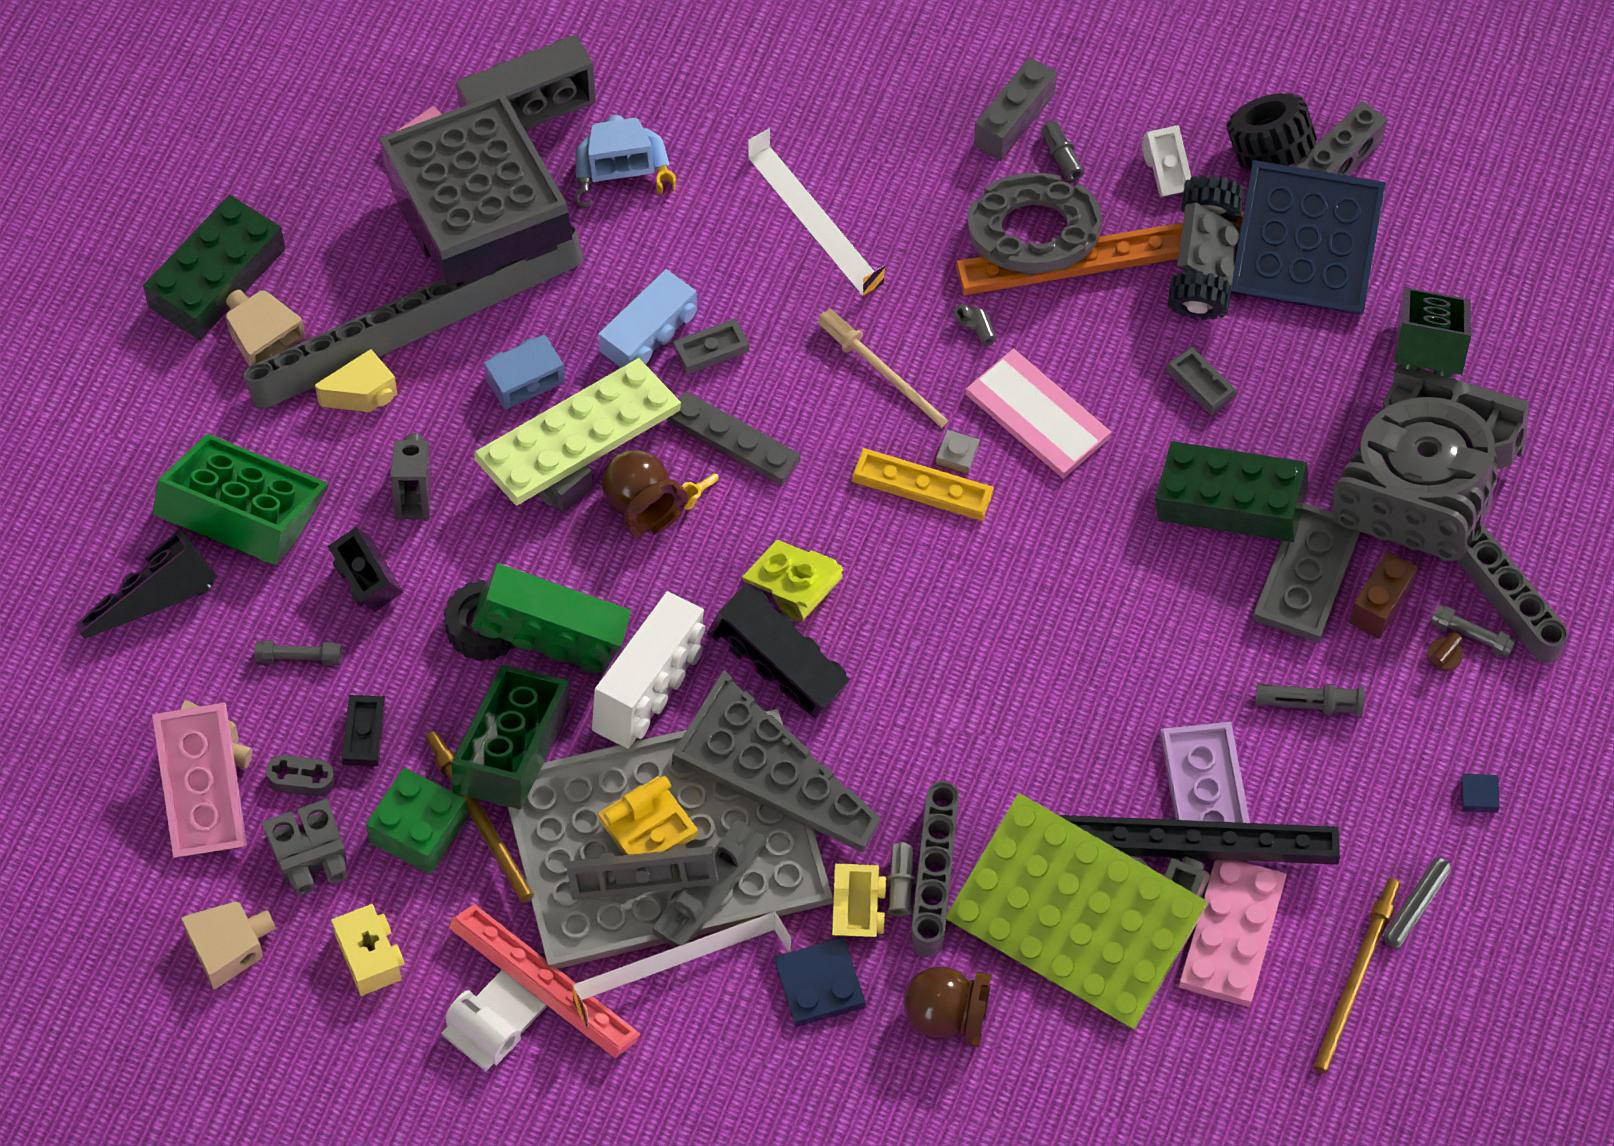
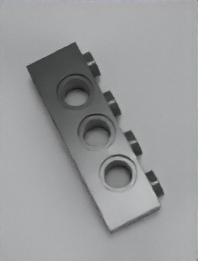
(1347, 142)

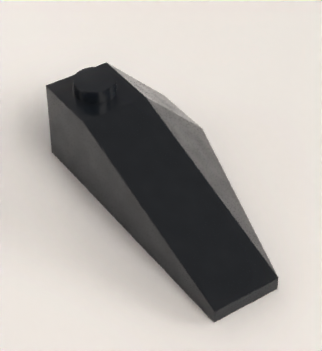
(172, 576)

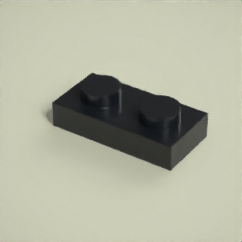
(363, 730)

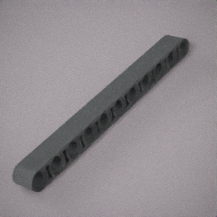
(399, 324)

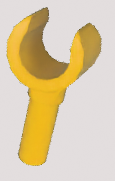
(695, 490)

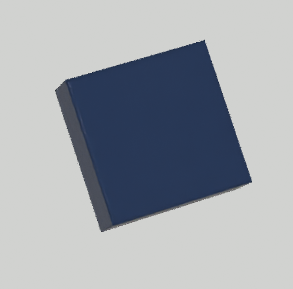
(1480, 793)

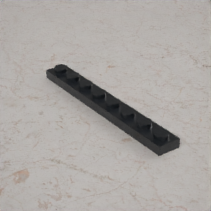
(1215, 839)

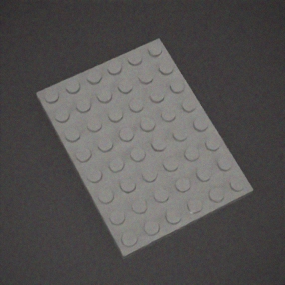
(563, 826)

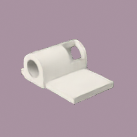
(492, 1021)

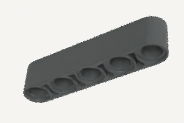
(1512, 603)
(931, 883)

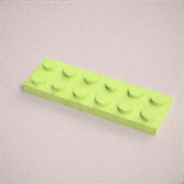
(577, 431)

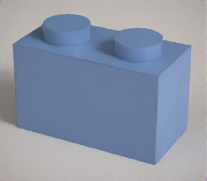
(524, 371)

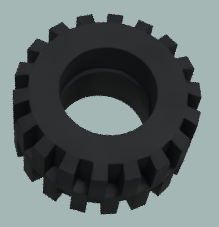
(1272, 130)

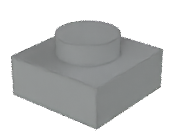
(957, 451)

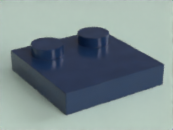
(819, 982)

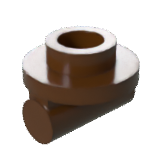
(1446, 653)

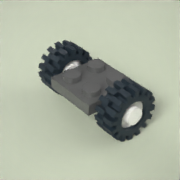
(1207, 247)

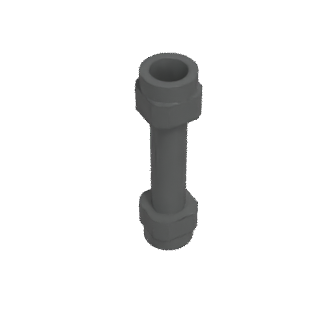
(1445, 618)
(267, 652)

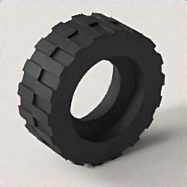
(459, 634)

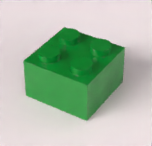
(417, 820)

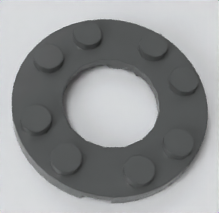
(1043, 189)

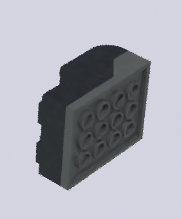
(475, 190)

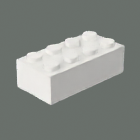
(648, 670)

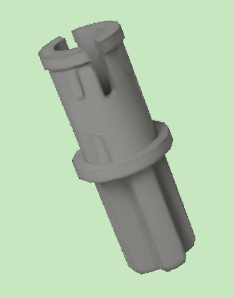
(900, 879)

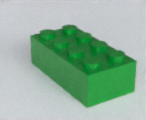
(550, 619)

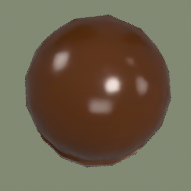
(642, 492)
(945, 1003)

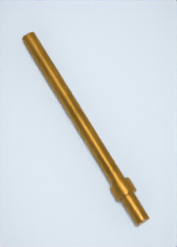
(443, 760)
(1380, 915)

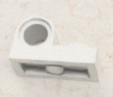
(1166, 154)

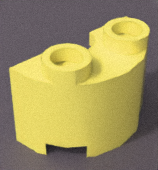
(856, 900)

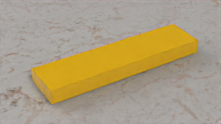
(922, 484)

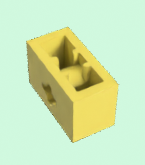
(354, 934)

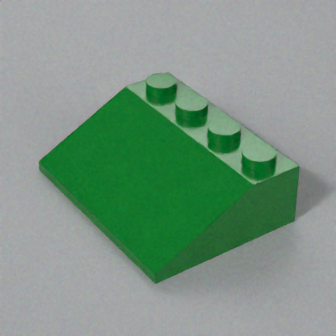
(238, 498)

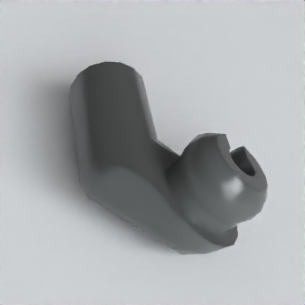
(976, 320)

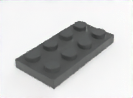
(1307, 575)

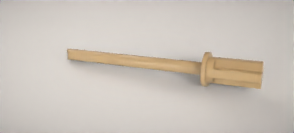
(850, 339)

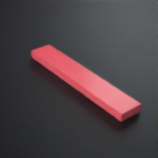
(545, 983)

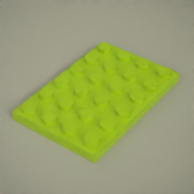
(1076, 911)

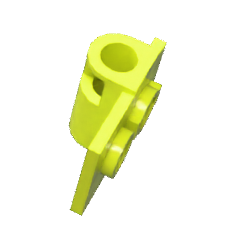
(794, 578)

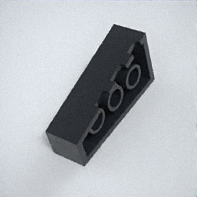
(779, 650)

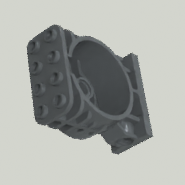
(1442, 458)

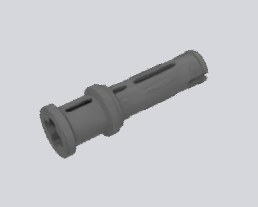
(1329, 699)

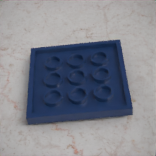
(1308, 237)

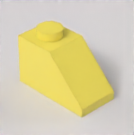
(358, 385)

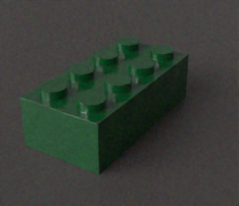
(213, 262)
(1432, 332)
(1232, 491)
(510, 736)

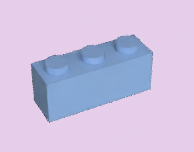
(649, 320)

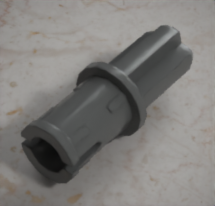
(1062, 151)

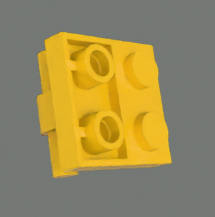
(648, 819)

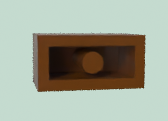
(1383, 594)

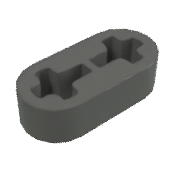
(300, 775)

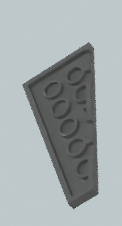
(761, 759)

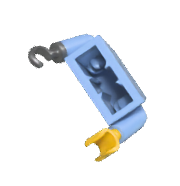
(619, 151)

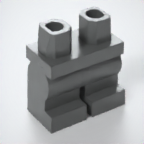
(307, 852)

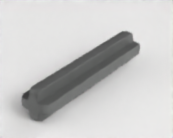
(1417, 902)

